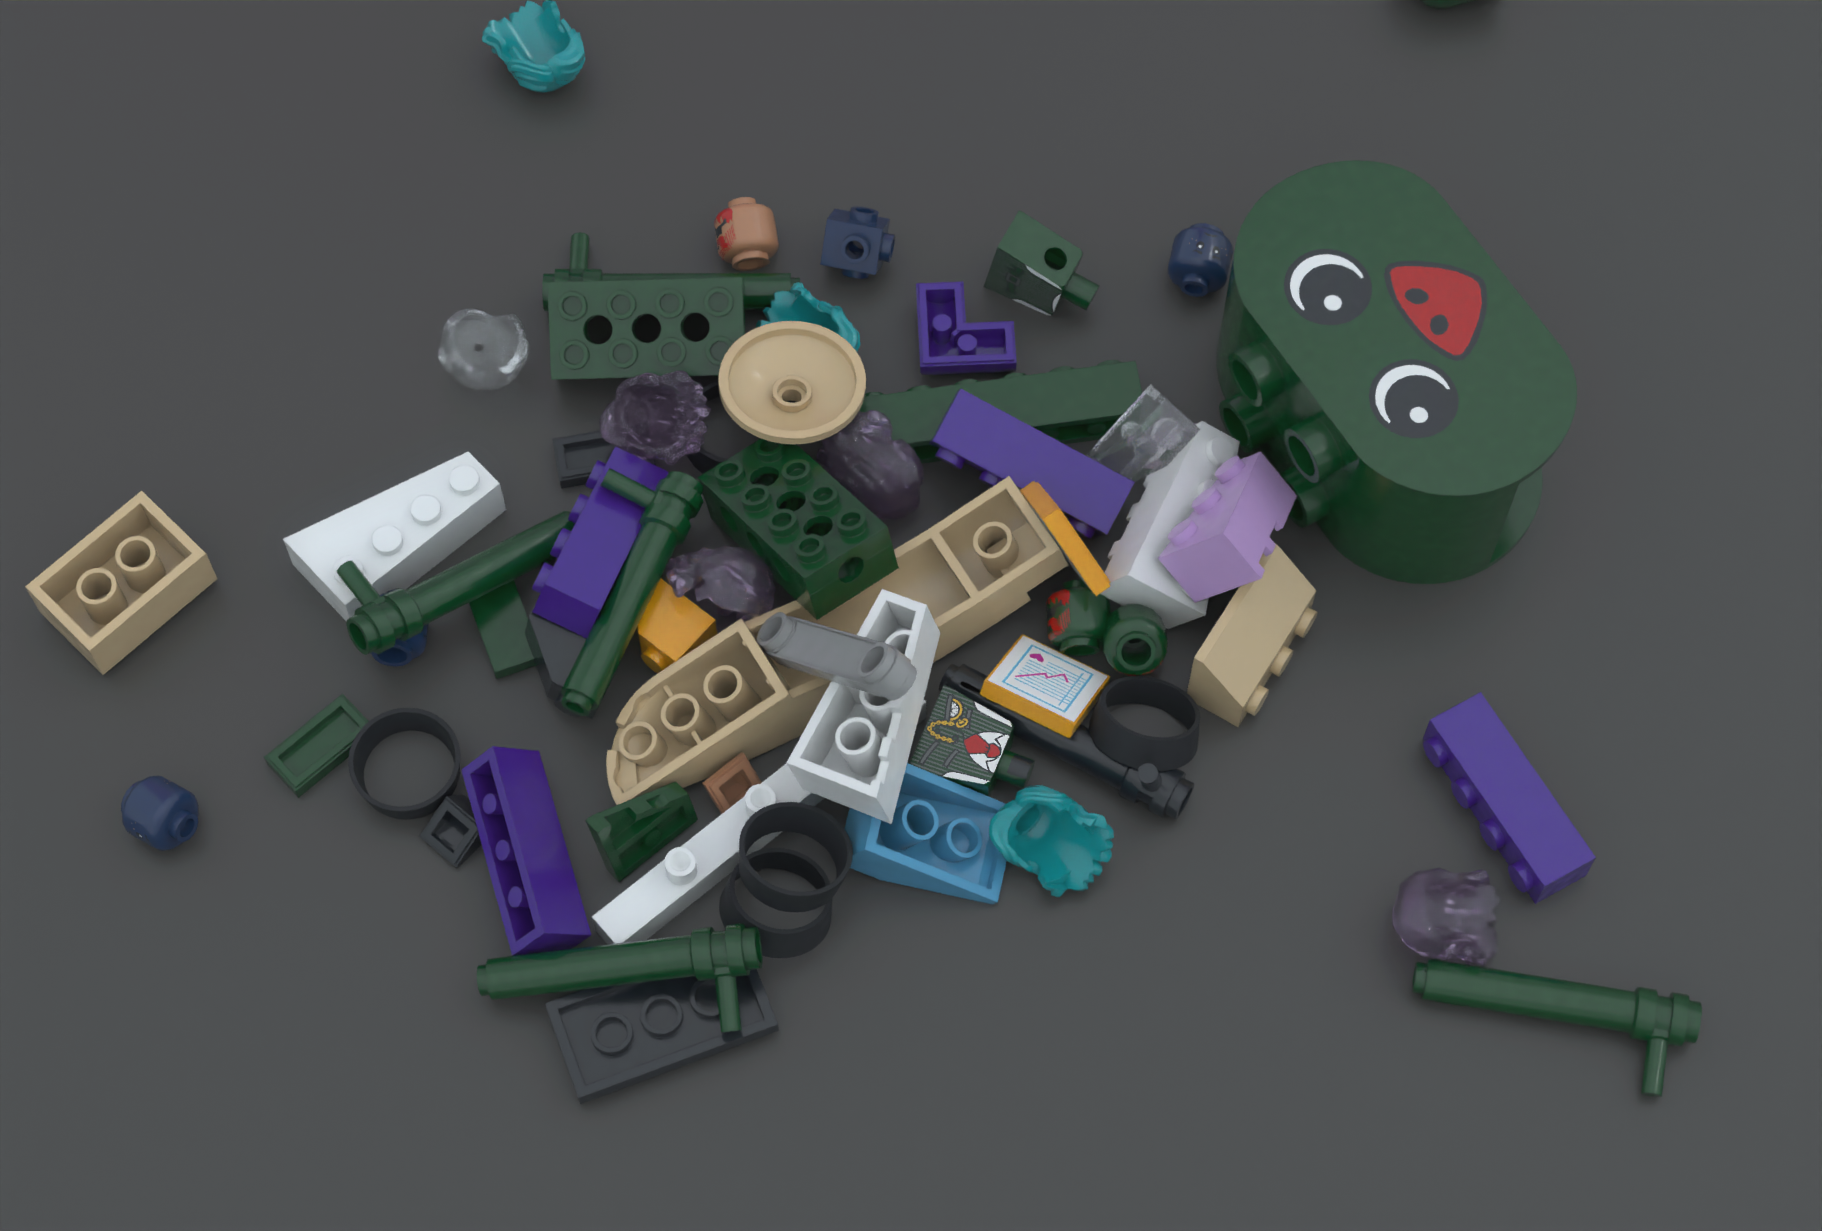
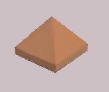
(731, 782)

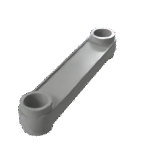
(837, 656)

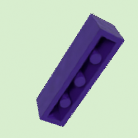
(1006, 447)
(595, 548)
(1507, 798)
(525, 851)

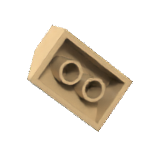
(1252, 640)

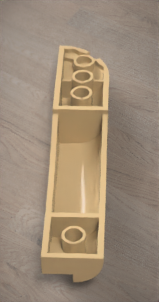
(740, 700)

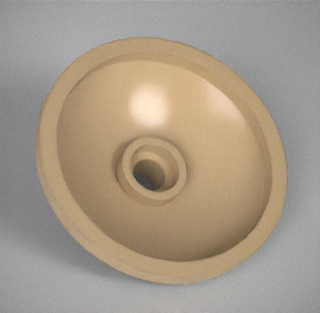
(797, 365)

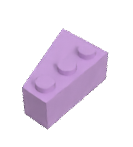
(1229, 528)

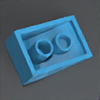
(934, 840)

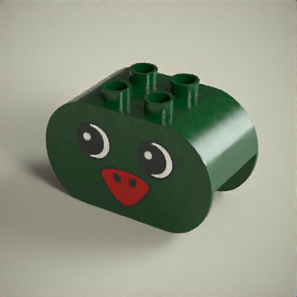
(1389, 372)

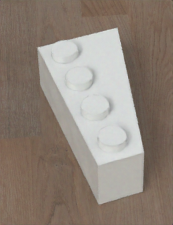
(398, 531)
(1134, 564)
(862, 741)

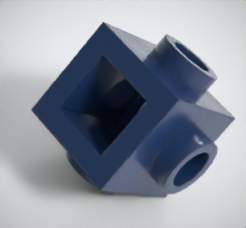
(857, 242)

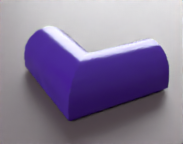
(953, 345)

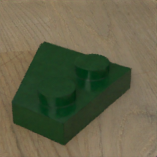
(640, 827)

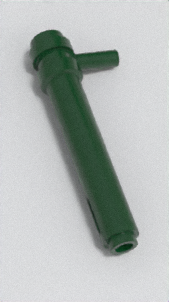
(757, 286)
(663, 528)
(405, 612)
(701, 954)
(1638, 1012)

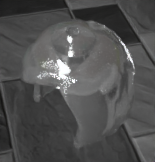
(502, 353)

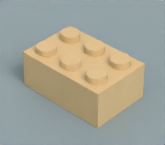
(122, 582)

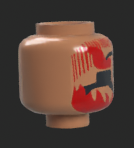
(746, 234)

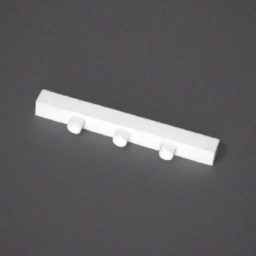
(697, 864)

